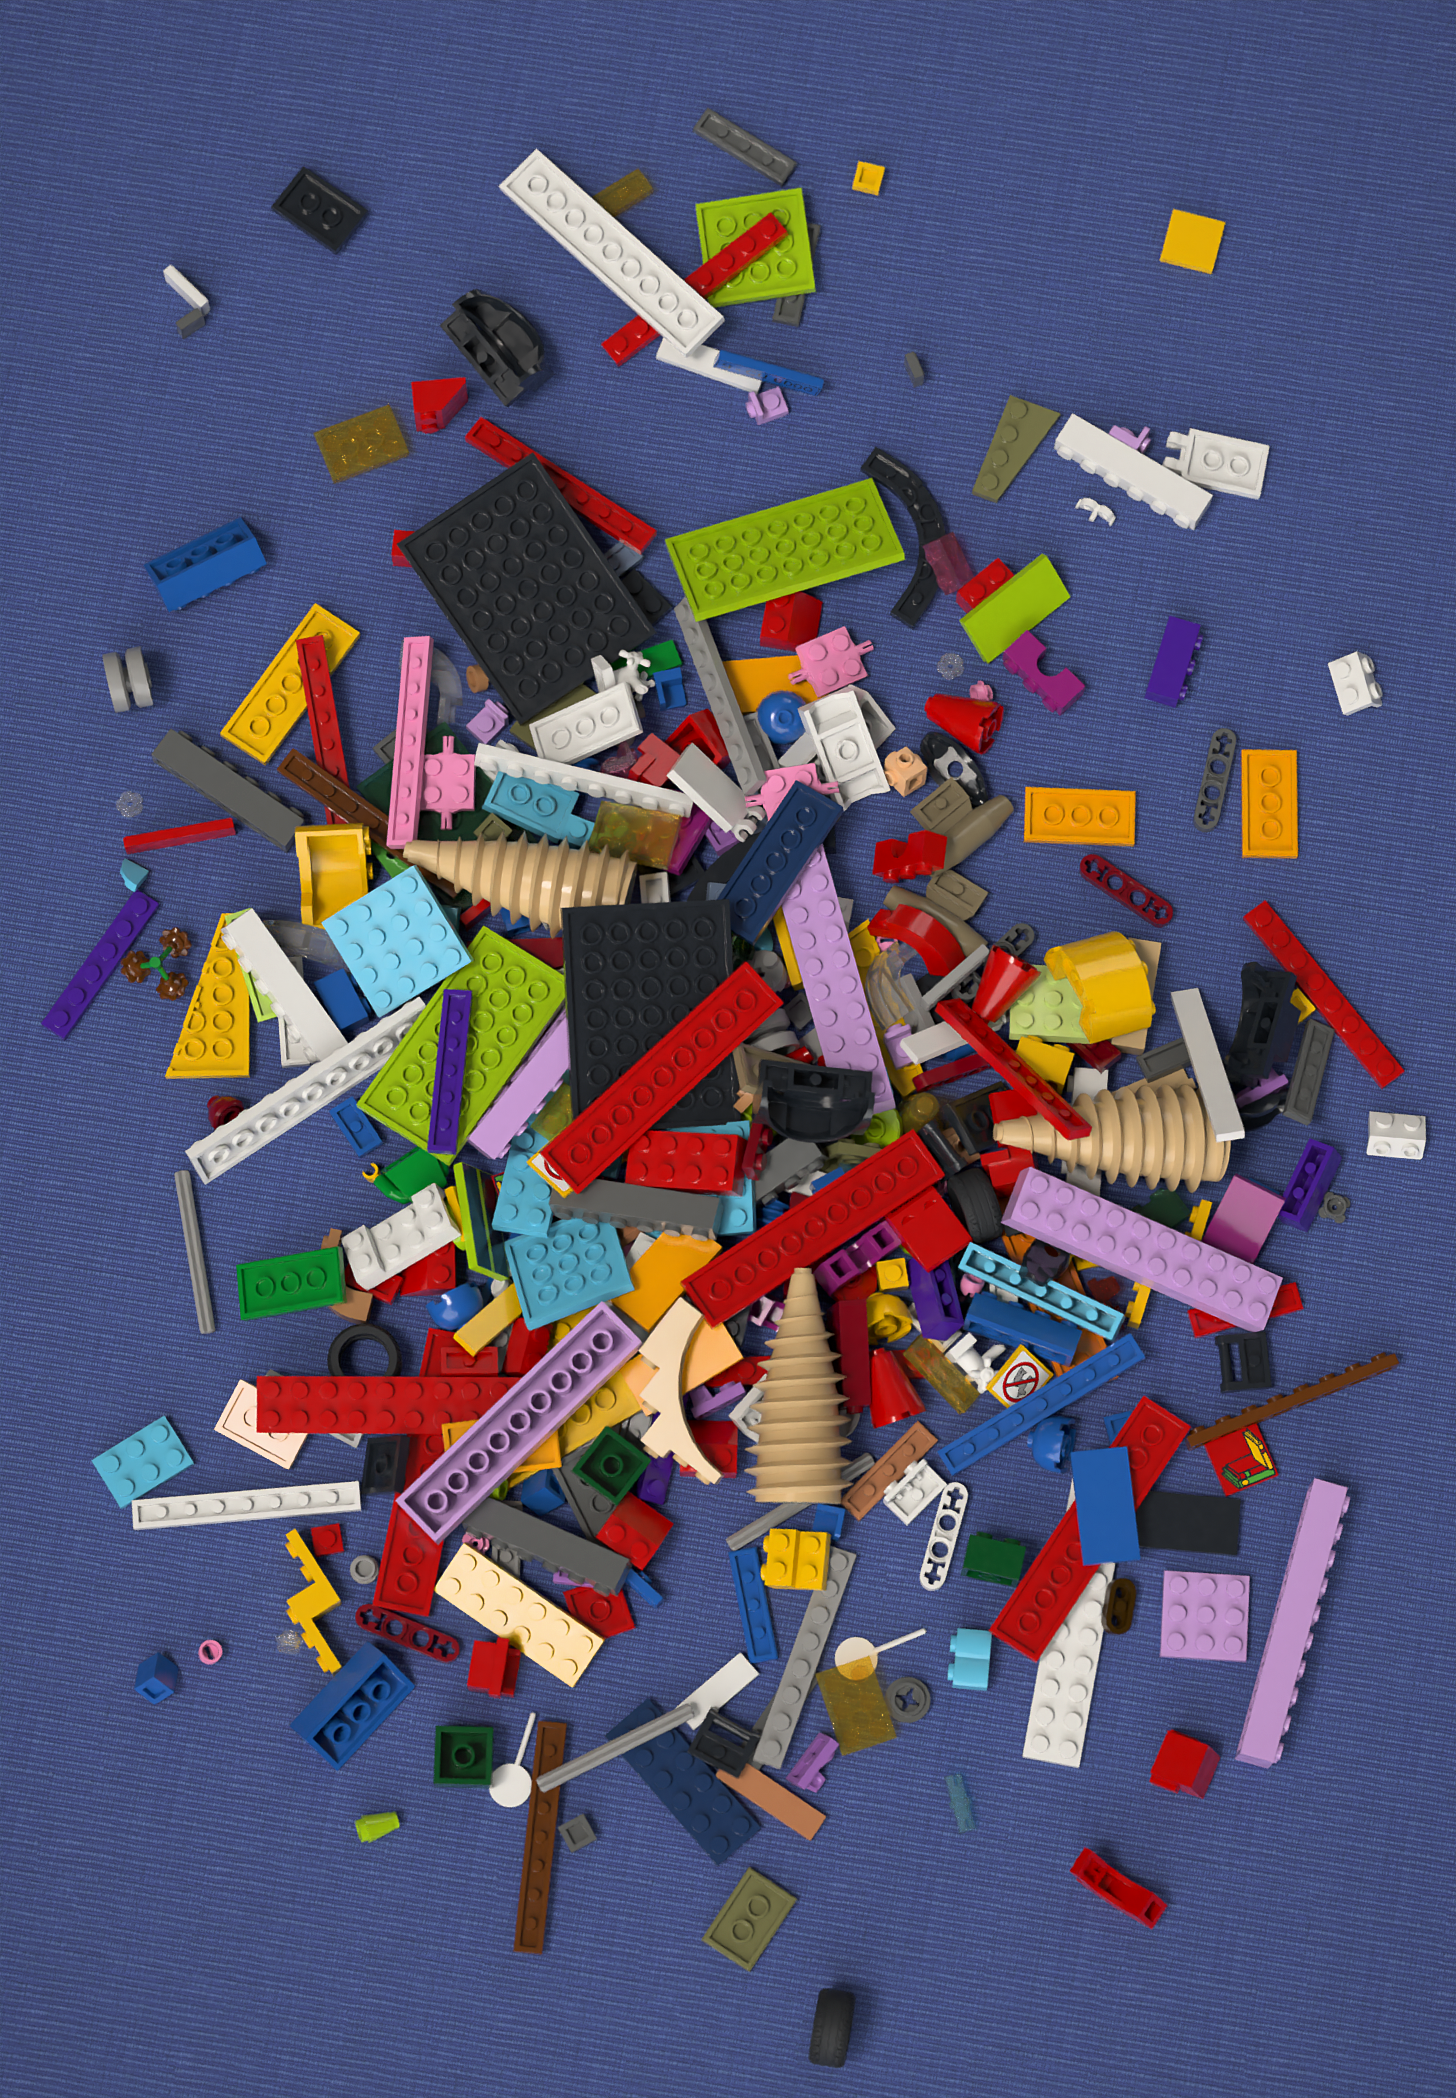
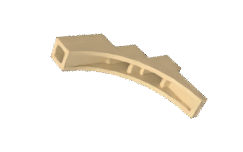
(671, 1432)

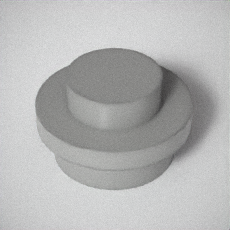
(364, 1569)

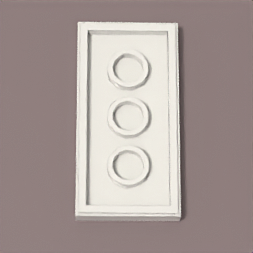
(587, 726)

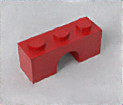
(903, 860)

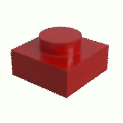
(327, 1540)

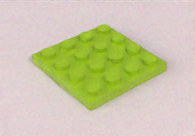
(777, 273)

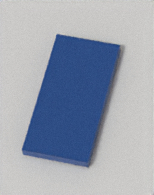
(1105, 1506)

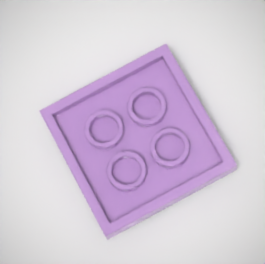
(1204, 1616)

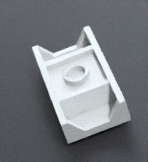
(844, 746)
(400, 1239)

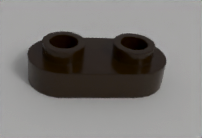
(1121, 1607)

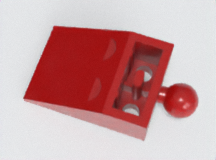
(928, 1229)

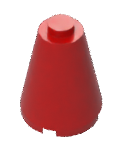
(966, 719)
(1002, 984)
(891, 1390)

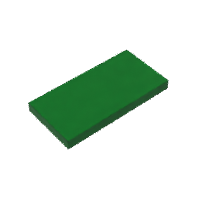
(291, 1283)

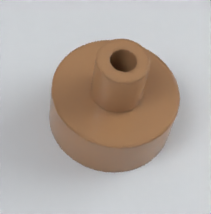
(476, 679)

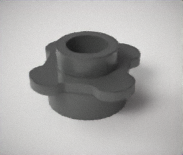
(1341, 1204)

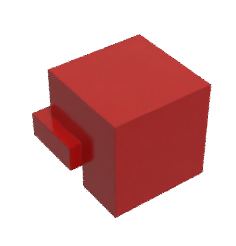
(654, 763)
(1004, 1168)
(494, 1668)
(1184, 1765)

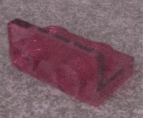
(948, 563)
(621, 763)

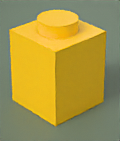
(892, 1275)

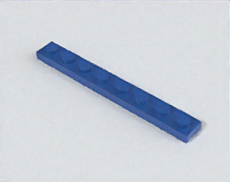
(1041, 1404)

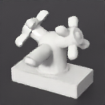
(608, 678)
(975, 1365)

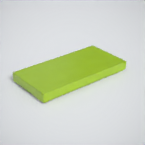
(1014, 608)

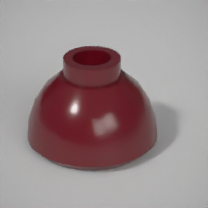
(223, 1110)

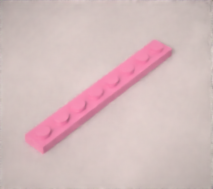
(410, 741)

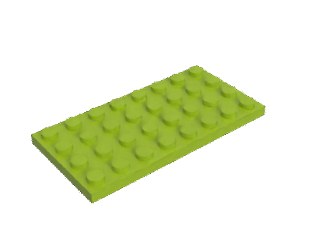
(784, 549)
(509, 1013)

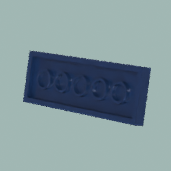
(778, 859)
(687, 1787)

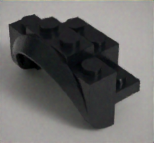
(502, 347)
(1264, 1025)
(810, 1101)

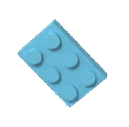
(531, 804)
(523, 1199)
(143, 1462)

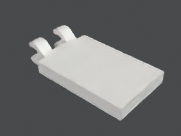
(1219, 462)
(714, 793)

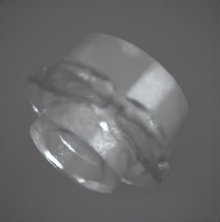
(947, 659)
(130, 811)
(289, 1642)

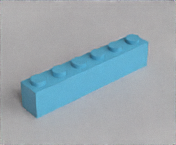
(1051, 1297)

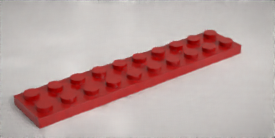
(661, 1077)
(812, 1229)
(373, 1403)
(409, 1553)
(1058, 1571)

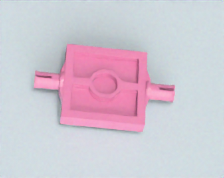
(831, 662)
(781, 780)
(448, 783)

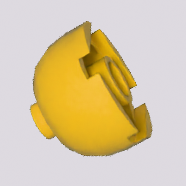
(887, 1318)

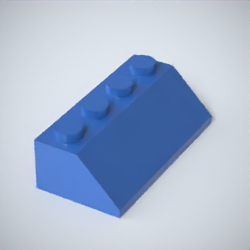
(205, 564)
(1016, 1326)
(352, 1705)

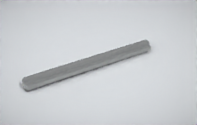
(194, 1252)
(787, 1510)
(615, 1747)

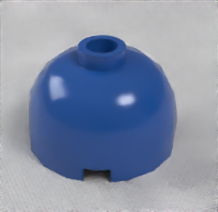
(780, 716)
(456, 1307)
(1053, 1443)

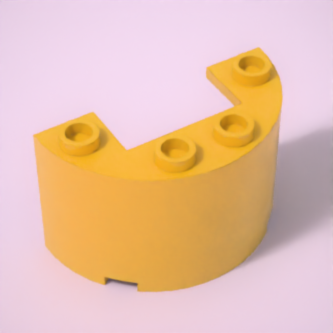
(332, 868)
(1107, 982)

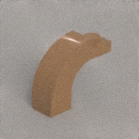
(358, 1304)

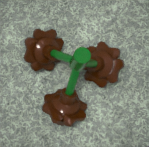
(137, 966)

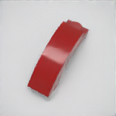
(923, 933)
(1117, 1889)

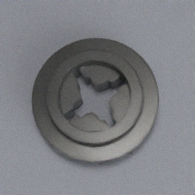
(901, 1688)

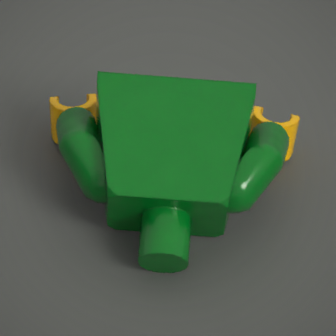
(409, 1175)

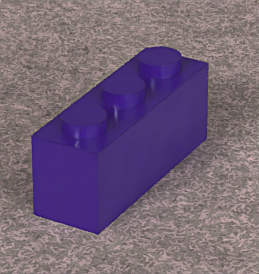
(1174, 662)
(1309, 1184)
(935, 1300)

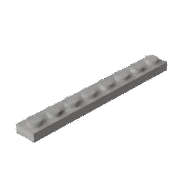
(721, 699)
(804, 1661)

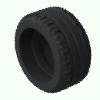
(975, 1205)
(364, 1332)
(831, 2028)

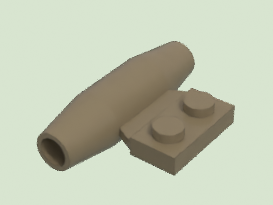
(951, 814)
(949, 901)

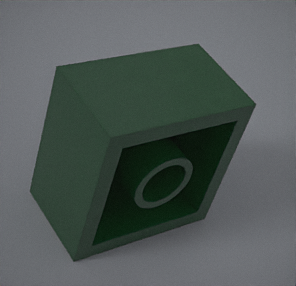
(610, 1465)
(993, 1559)
(463, 1757)

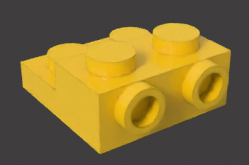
(796, 1559)

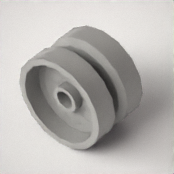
(128, 679)
(772, 1035)

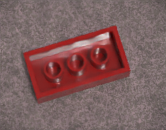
(688, 1162)

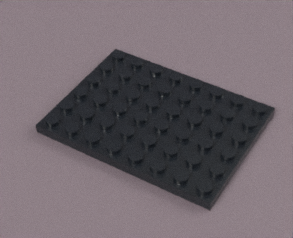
(526, 588)
(630, 982)

